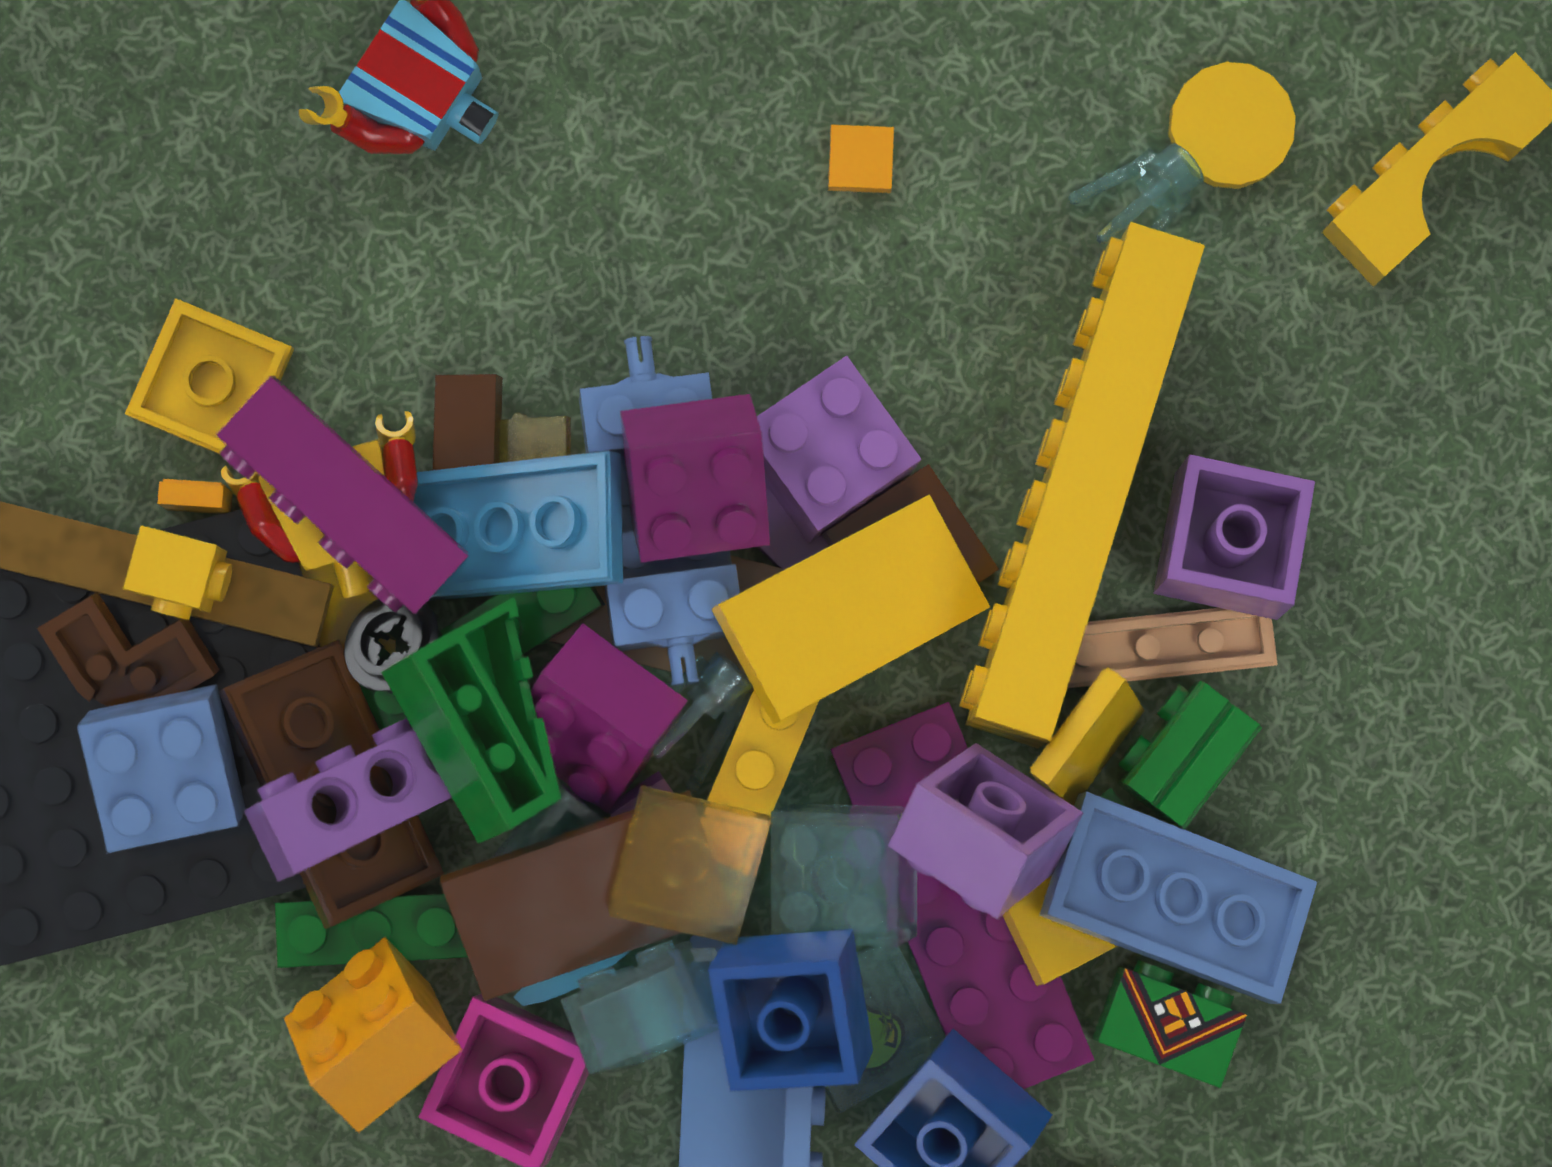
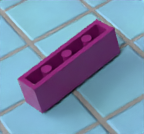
(342, 495)

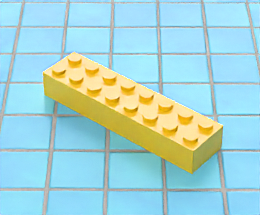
(1085, 484)

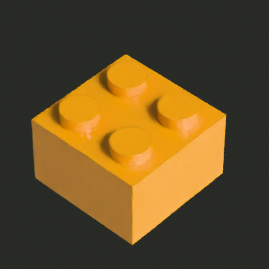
(371, 1034)

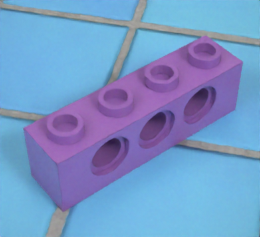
(298, 840)

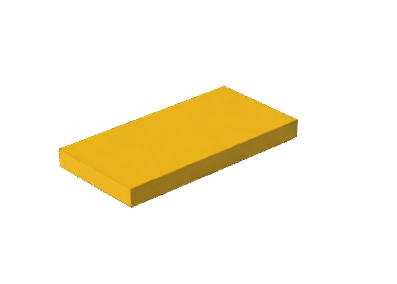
(850, 609)

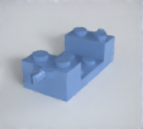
(665, 599)

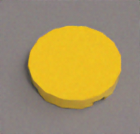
(1233, 123)

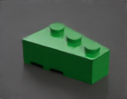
(479, 721)

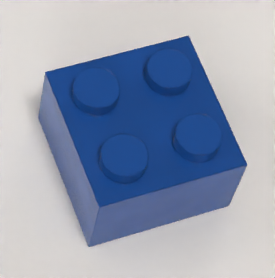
(791, 1010)
(955, 1114)

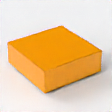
(861, 158)
(194, 496)

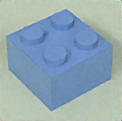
(162, 768)

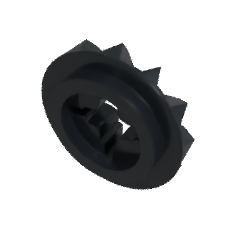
(367, 656)

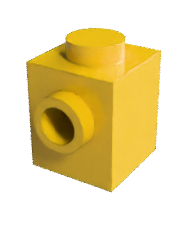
(177, 572)

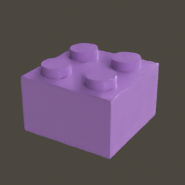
(832, 449)
(1234, 537)
(984, 830)

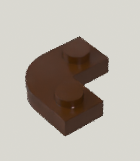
(114, 672)

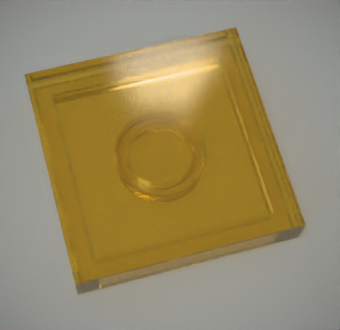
(689, 865)

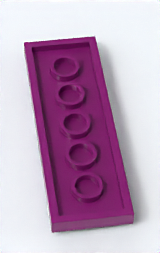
(964, 953)

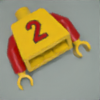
(300, 541)

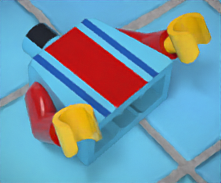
(410, 84)

